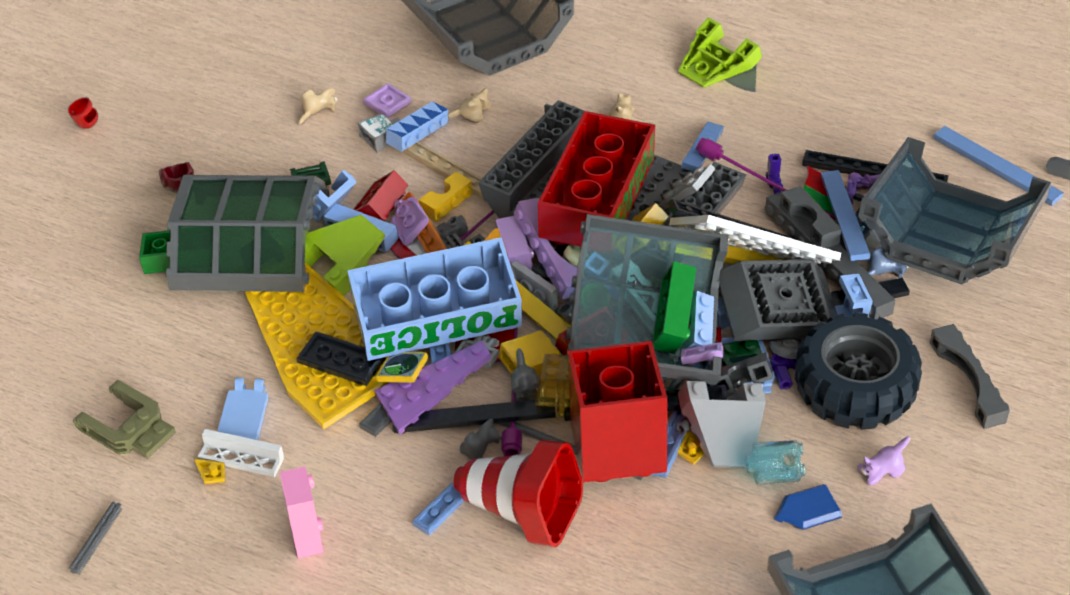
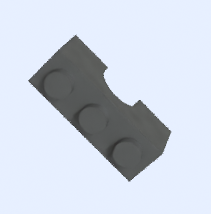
(754, 369)

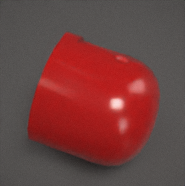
(83, 113)

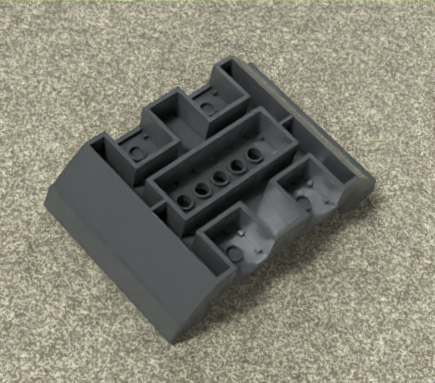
(532, 160)

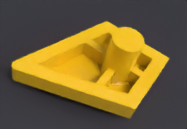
(690, 448)
(211, 471)

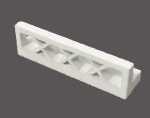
(244, 449)

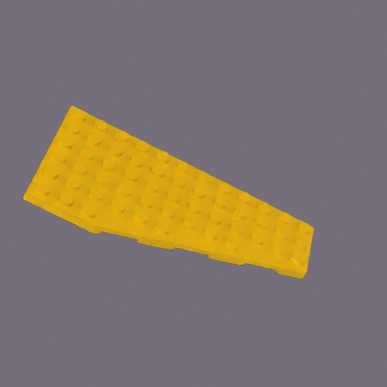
(287, 326)

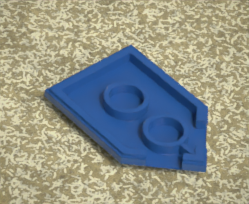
(809, 508)

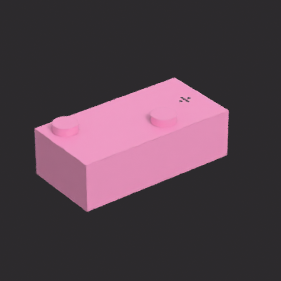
(302, 512)

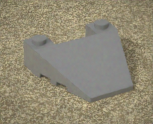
(724, 426)

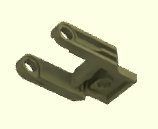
(140, 432)

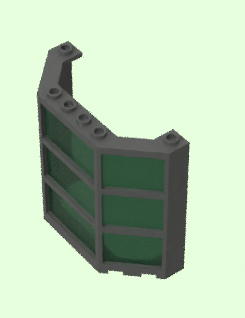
(241, 232)

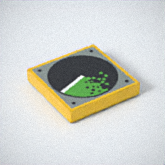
(402, 367)

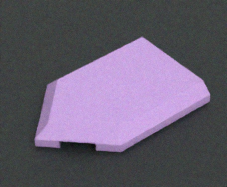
(409, 219)

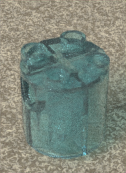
(769, 465)

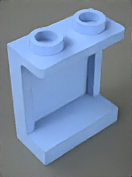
(341, 186)
(857, 297)

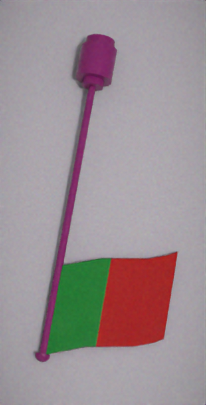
(813, 184)

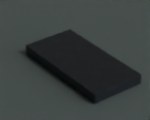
(339, 358)

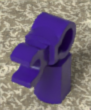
(773, 168)
(780, 368)

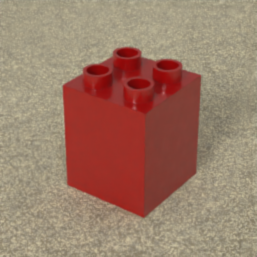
(618, 411)

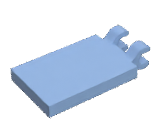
(244, 410)

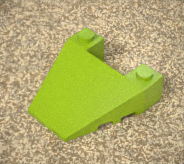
(711, 62)
(346, 245)

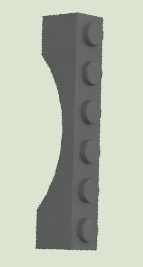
(951, 346)

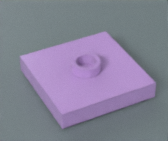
(387, 100)

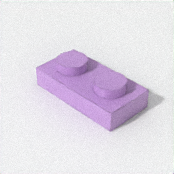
(701, 353)

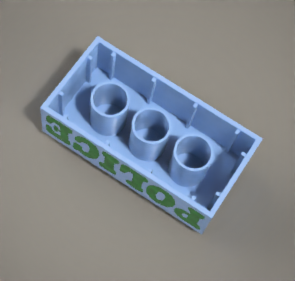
(435, 298)

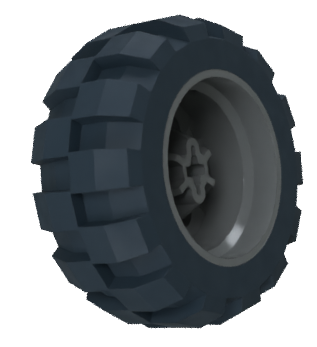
(874, 381)

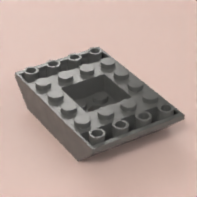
(759, 309)

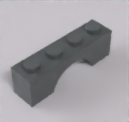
(798, 203)

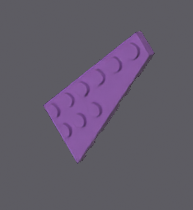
(409, 400)

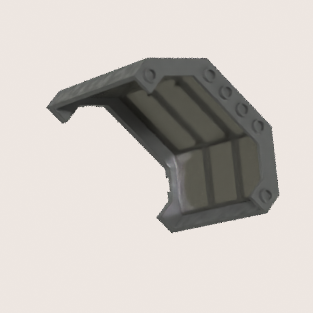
(494, 32)

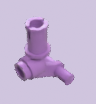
(856, 181)

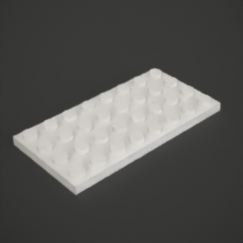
(756, 239)

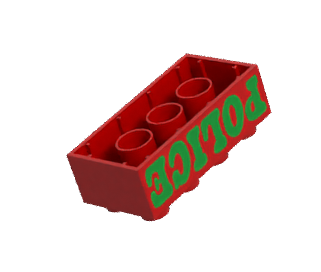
(596, 175)

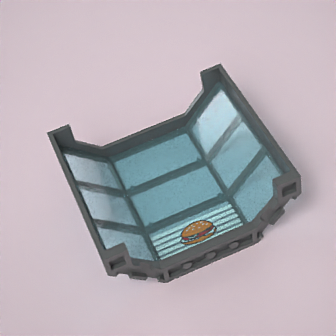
(621, 285)

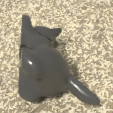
(524, 380)
(476, 444)

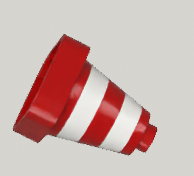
(528, 489)

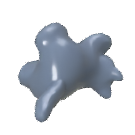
(880, 264)

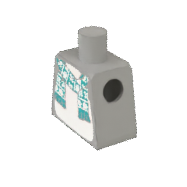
(374, 130)

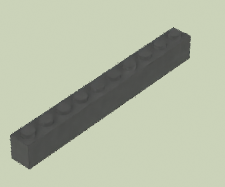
(800, 230)

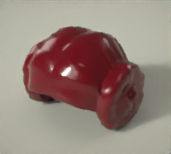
(172, 175)

